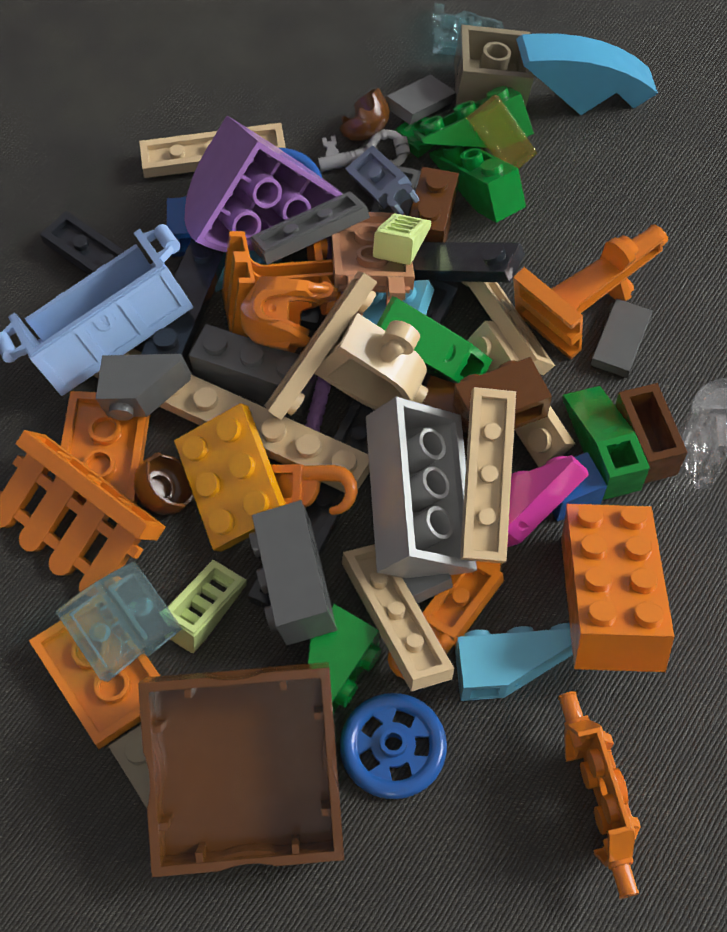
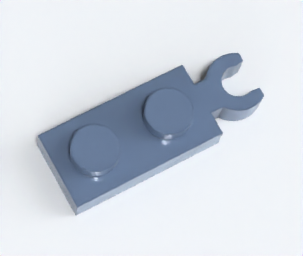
(382, 180)

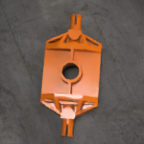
(612, 815)

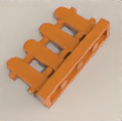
(61, 495)

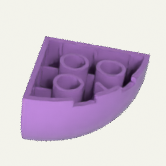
(247, 187)

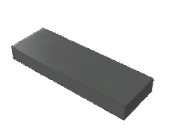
(309, 227)

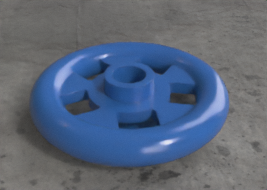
(422, 768)

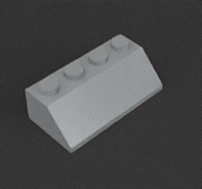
(417, 489)

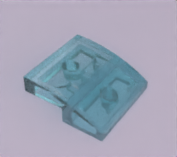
(118, 620)

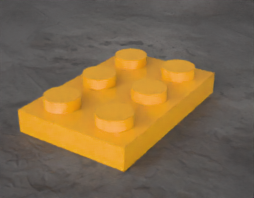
(229, 475)

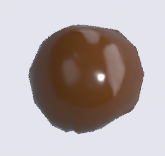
(370, 117)
(162, 484)

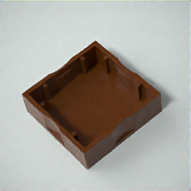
(241, 769)

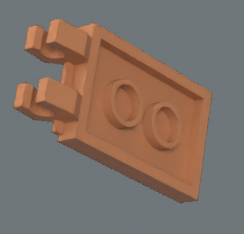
(354, 252)

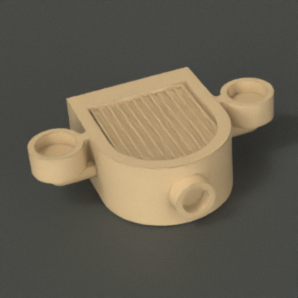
(376, 363)

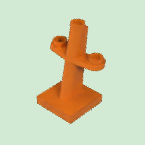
(243, 273)
(558, 309)

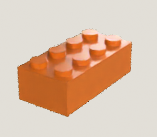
(615, 589)

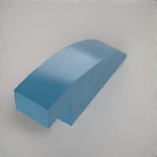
(586, 70)

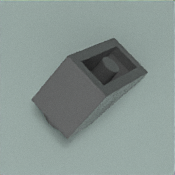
(139, 383)

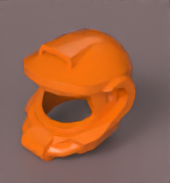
(274, 310)

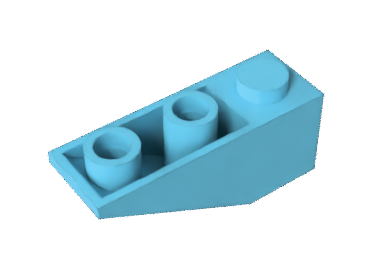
(502, 663)

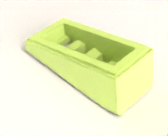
(400, 238)
(198, 628)

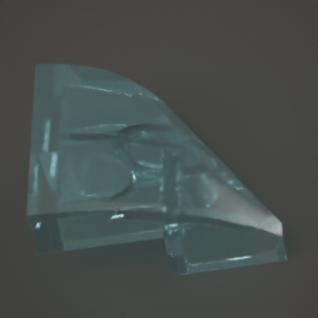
(447, 28)

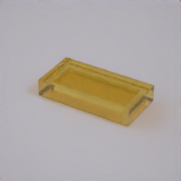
(501, 132)

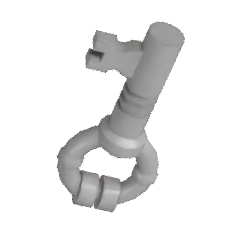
(337, 160)

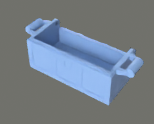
(101, 314)

